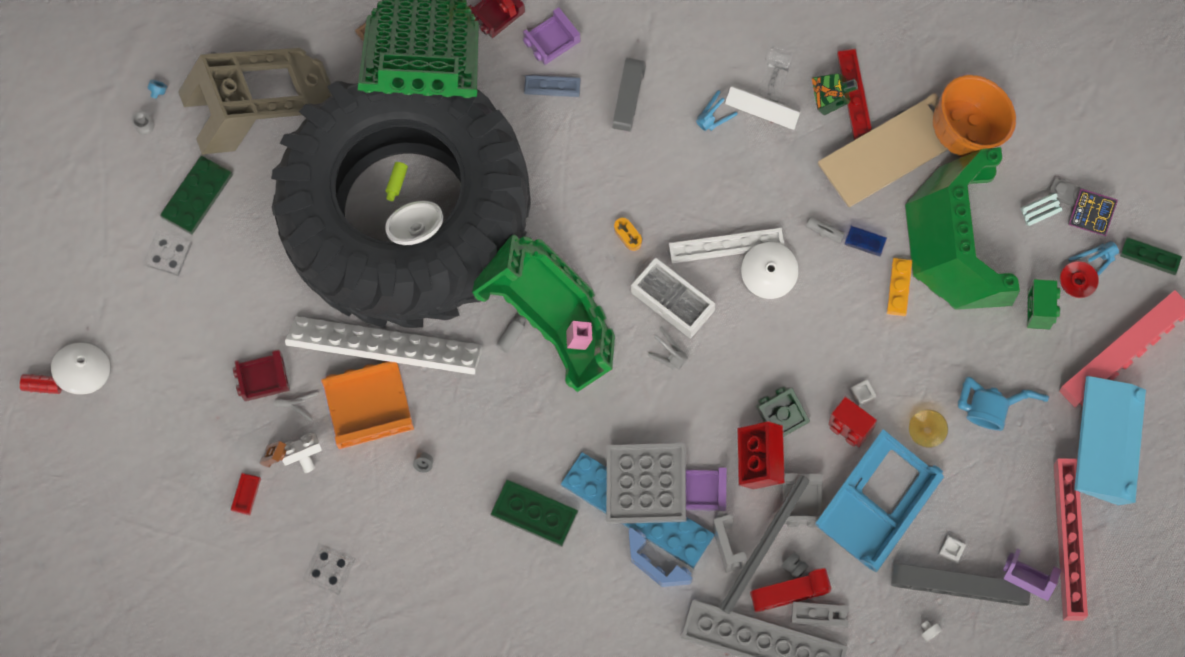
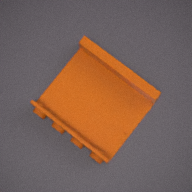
(367, 404)

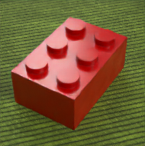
(760, 455)

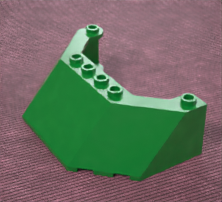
(944, 236)
(550, 299)

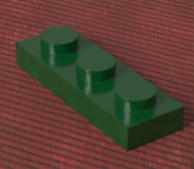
(1151, 256)

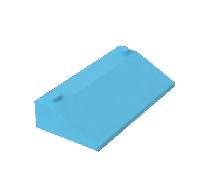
(1110, 440)

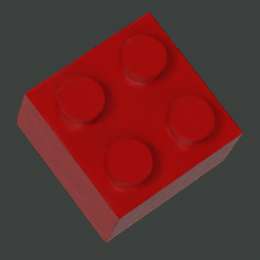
(852, 422)

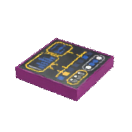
(1093, 212)

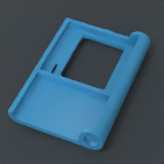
(864, 526)

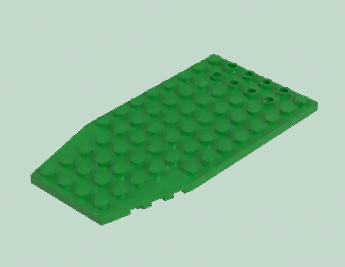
(420, 48)

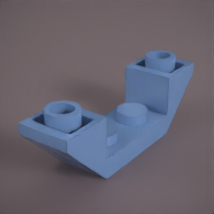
(677, 577)

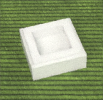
(863, 392)
(952, 549)

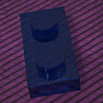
(865, 241)

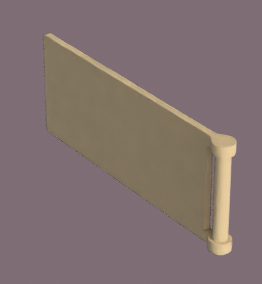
(884, 153)

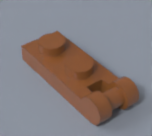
(274, 453)

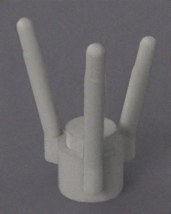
(677, 357)

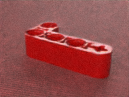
(795, 590)

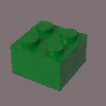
(1042, 304)

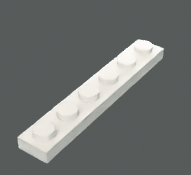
(722, 245)

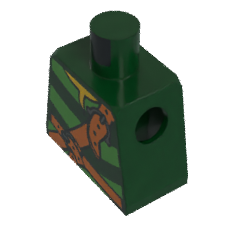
(832, 92)

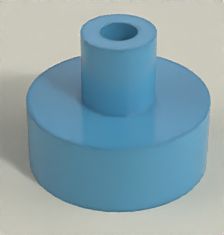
(156, 88)

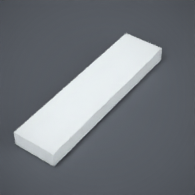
(762, 107)

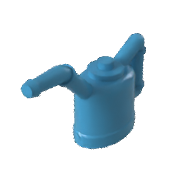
(989, 406)

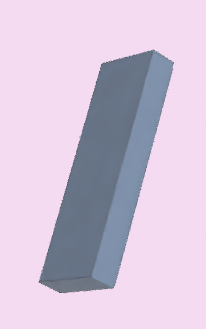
(552, 86)

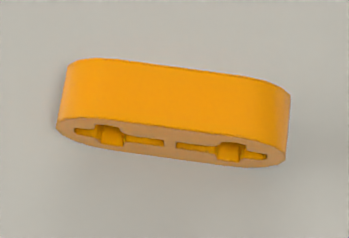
(631, 231)

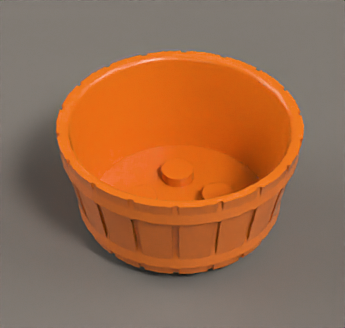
(973, 115)

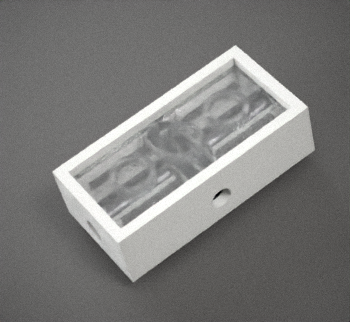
(673, 298)

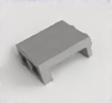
(810, 503)
(730, 561)

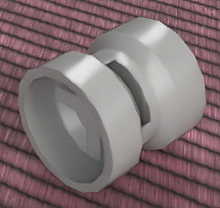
(140, 119)

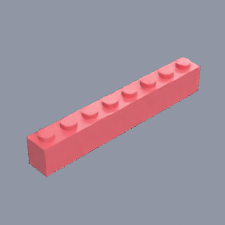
(1128, 346)
(1070, 541)

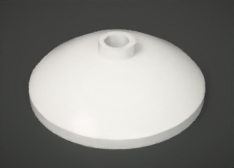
(414, 222)
(765, 283)
(76, 376)

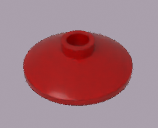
(1079, 271)

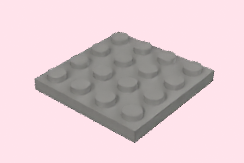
(646, 483)

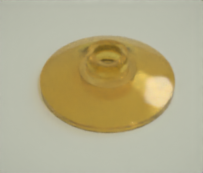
(932, 420)

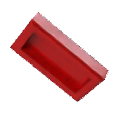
(245, 494)

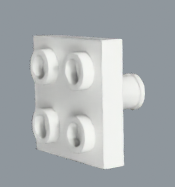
(301, 451)

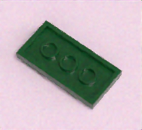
(196, 195)
(534, 513)

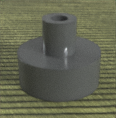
(423, 462)

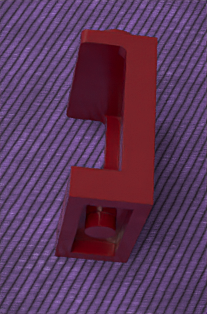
(492, 19)
(261, 377)

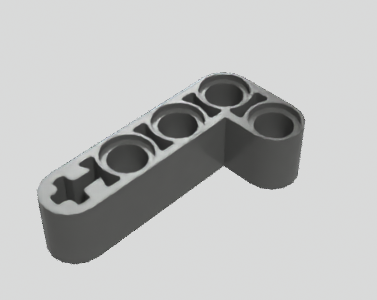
(628, 94)

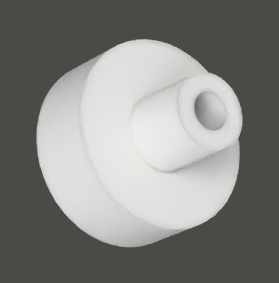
(930, 631)

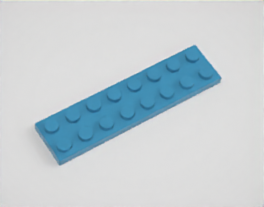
(680, 539)

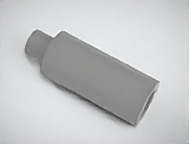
(511, 334)

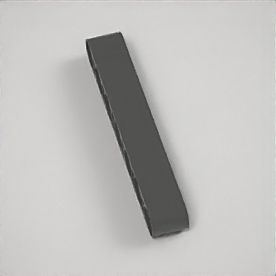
(958, 584)

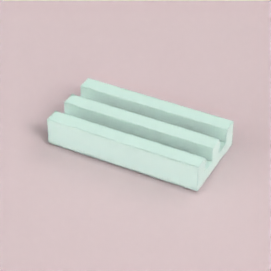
(1055, 203)

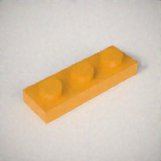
(899, 287)

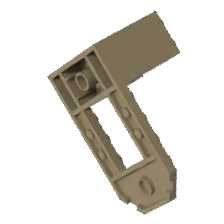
(220, 84)

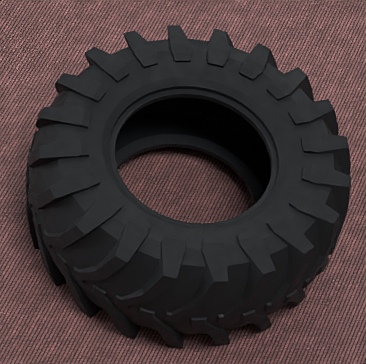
(385, 278)

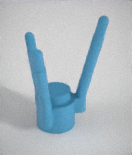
(706, 119)
(1105, 251)

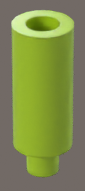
(396, 180)

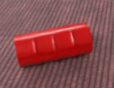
(39, 384)

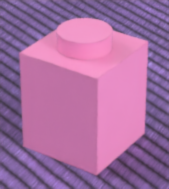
(579, 335)

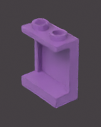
(552, 37)
(706, 490)
(1030, 578)

